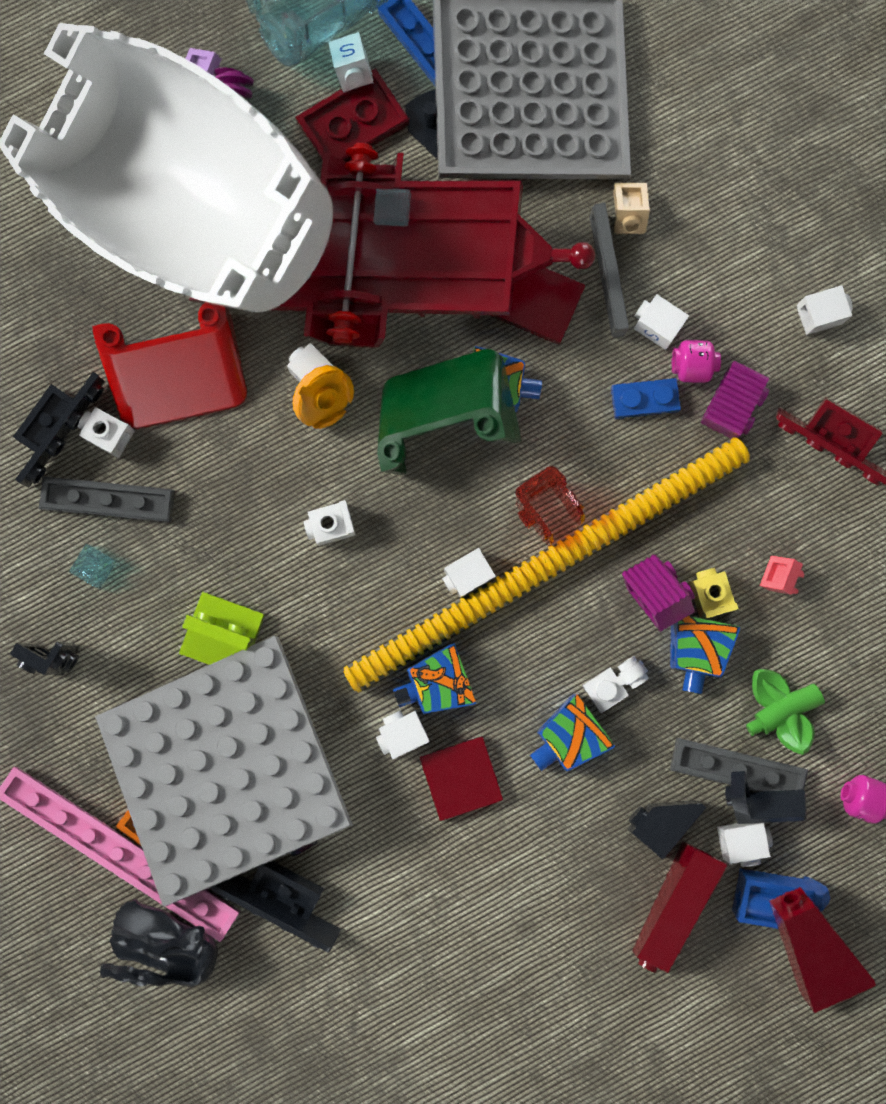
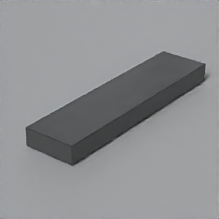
(608, 270)
(106, 499)
(718, 763)

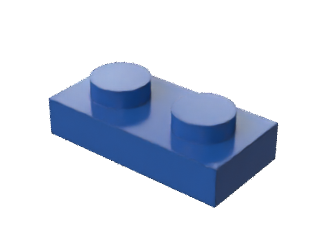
(645, 398)

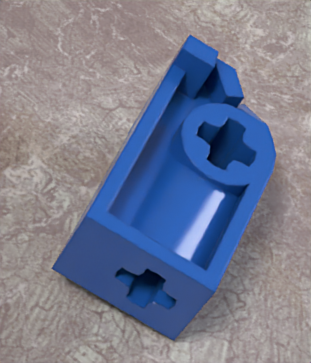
(757, 888)

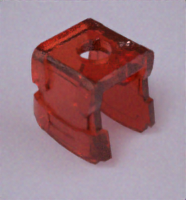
(537, 485)

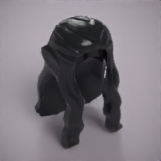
(159, 942)

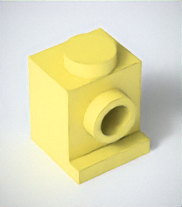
(706, 604)

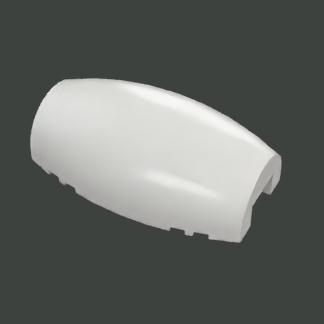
(171, 174)

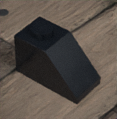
(664, 824)

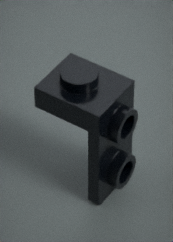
(766, 805)

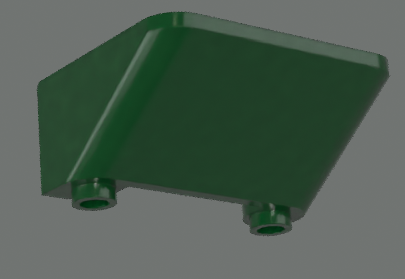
(443, 396)

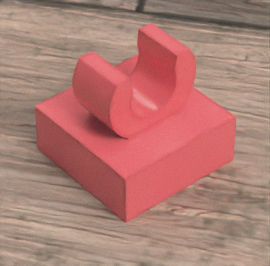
(782, 575)

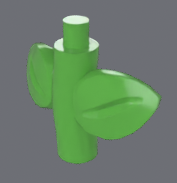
(784, 710)

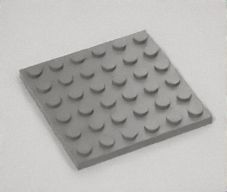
(531, 89)
(222, 771)

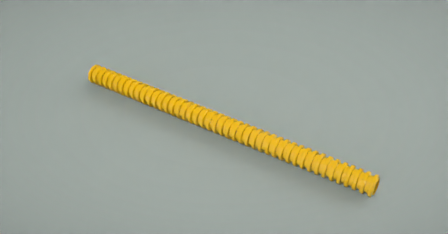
(548, 563)

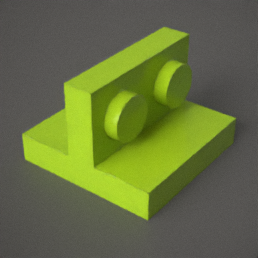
(219, 629)

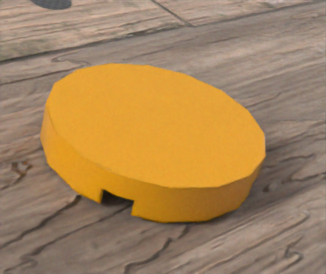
(323, 396)

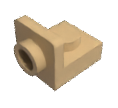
(631, 208)

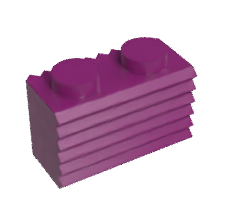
(735, 401)
(658, 592)

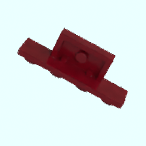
(840, 433)

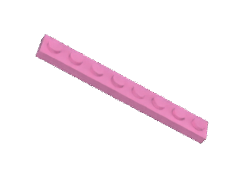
(108, 849)

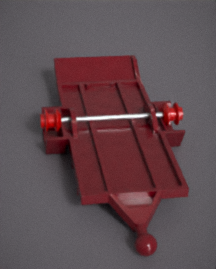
(452, 258)

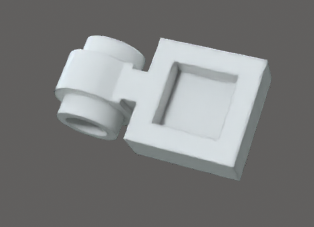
(608, 689)

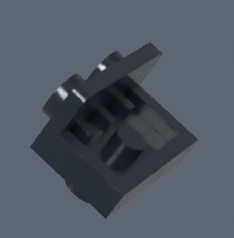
(37, 659)

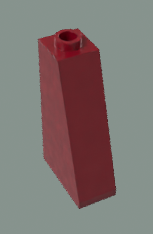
(677, 907)
(818, 956)

